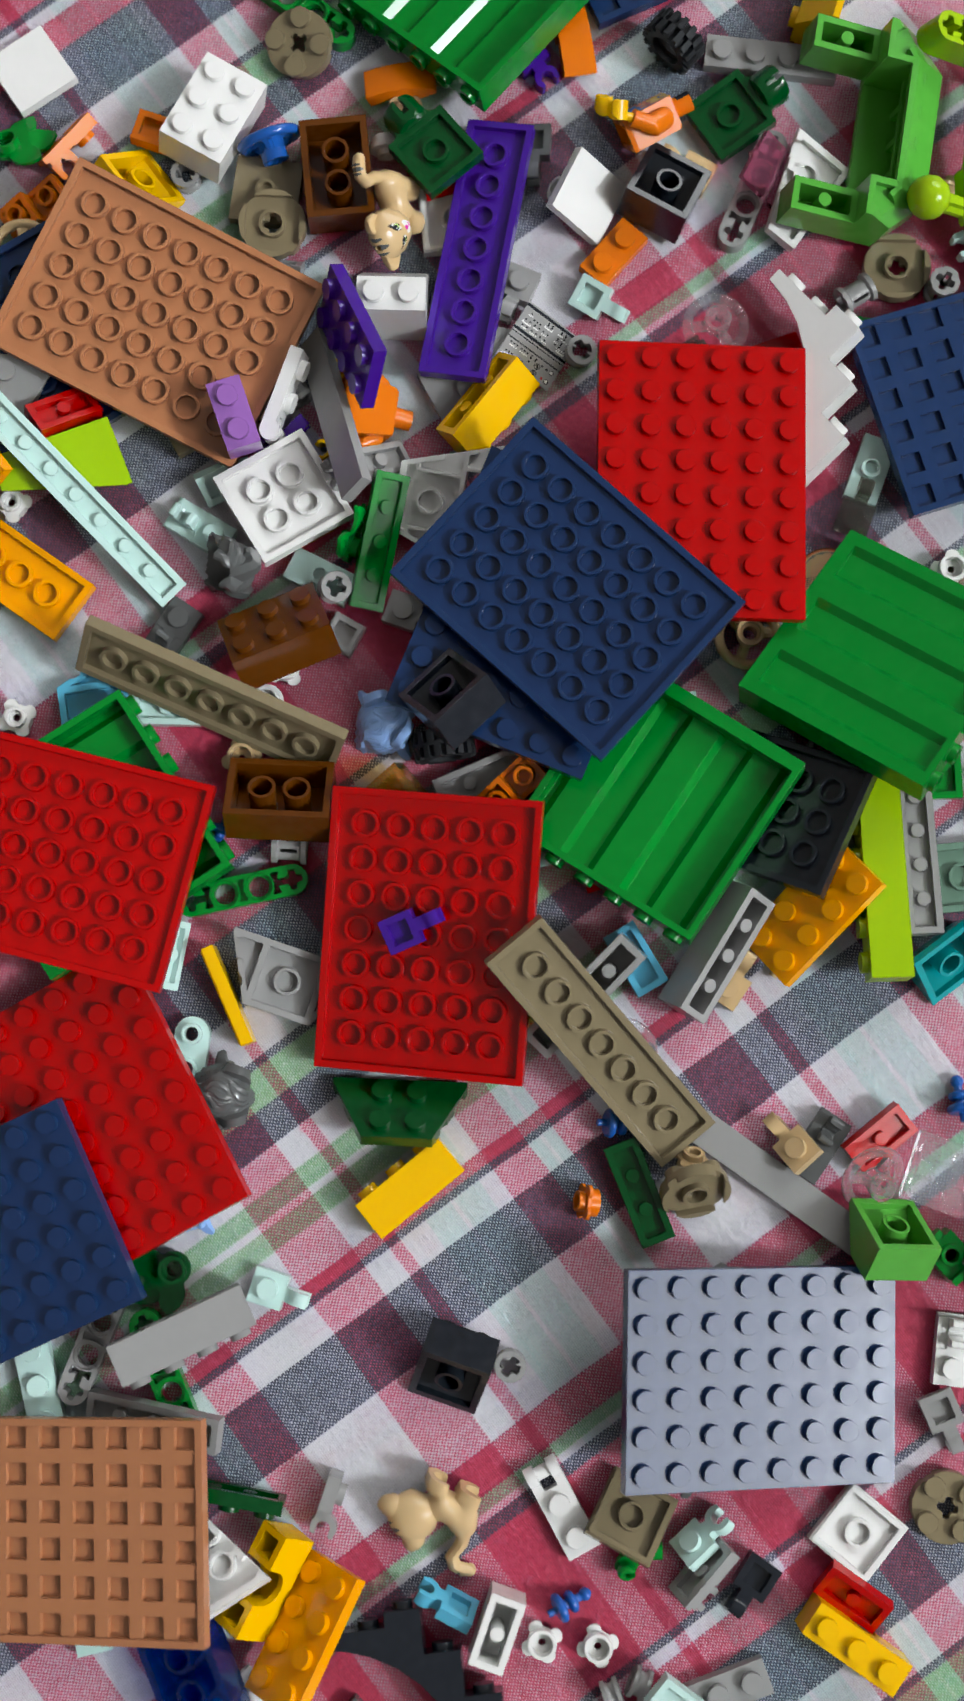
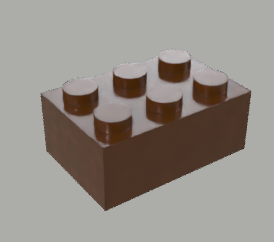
(332, 194)
(279, 636)
(278, 799)

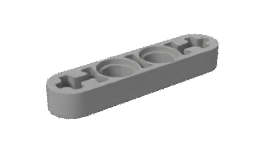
(746, 220)
(88, 1335)

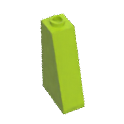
(88, 448)

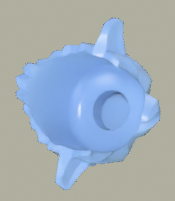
(382, 726)

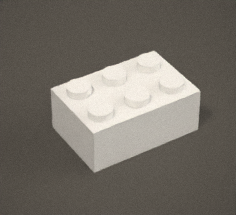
(212, 117)

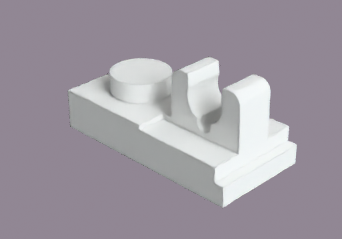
(948, 1350)

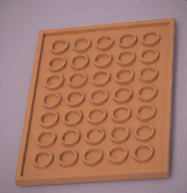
(152, 308)

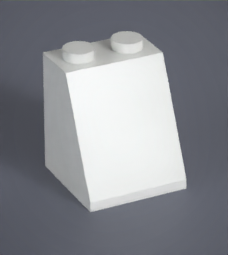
(396, 303)

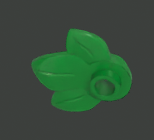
(24, 142)
(349, 541)

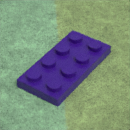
(351, 335)

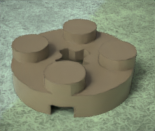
(318, 45)
(259, 210)
(909, 256)
(705, 1179)
(924, 1510)

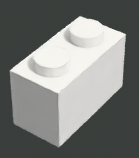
(497, 1628)

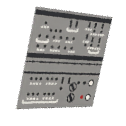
(538, 344)

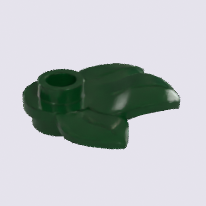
(159, 1282)

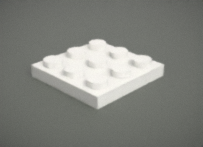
(283, 497)

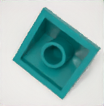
(940, 963)

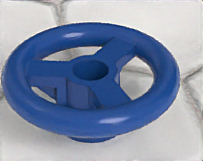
(270, 143)

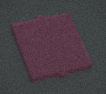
(765, 167)

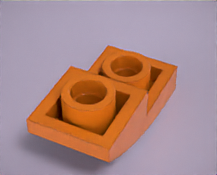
(576, 47)
(397, 80)
(35, 204)
(516, 780)

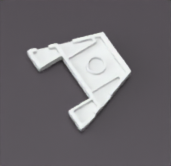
(435, 486)

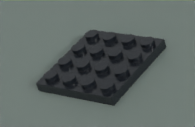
(813, 823)

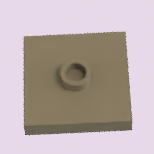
(253, 177)
(630, 1523)

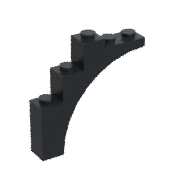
(402, 1645)

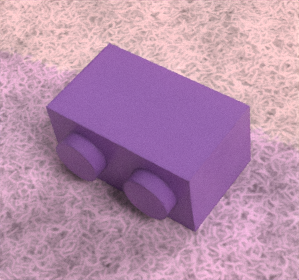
(234, 416)

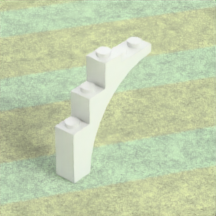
(828, 387)

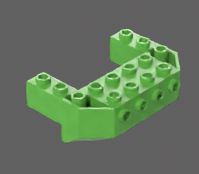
(889, 136)

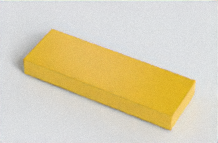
(228, 995)

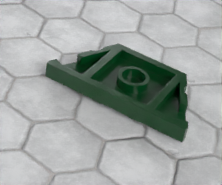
(398, 1110)

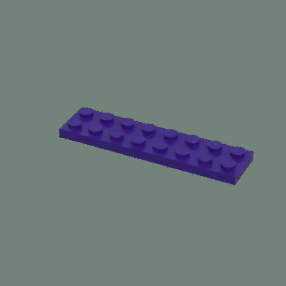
(477, 254)

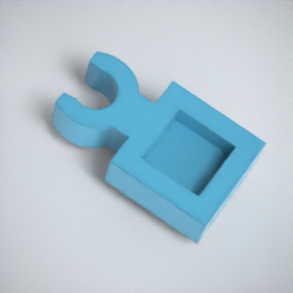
(451, 1605)

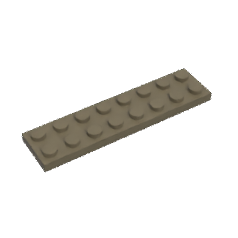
(205, 695)
(599, 1040)

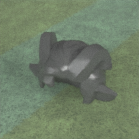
(231, 566)
(226, 1091)

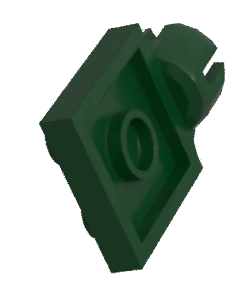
(738, 110)
(429, 145)

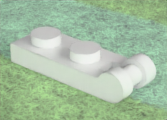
(284, 396)
(560, 1507)

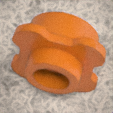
(587, 1201)

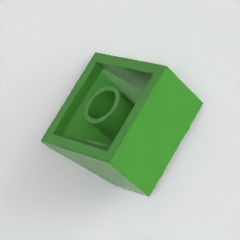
(891, 1240)

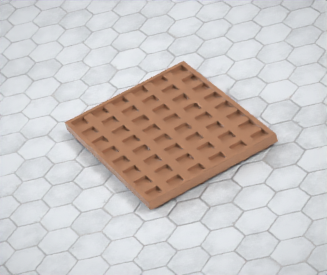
(104, 1531)

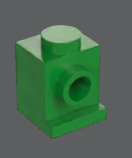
(950, 1270)

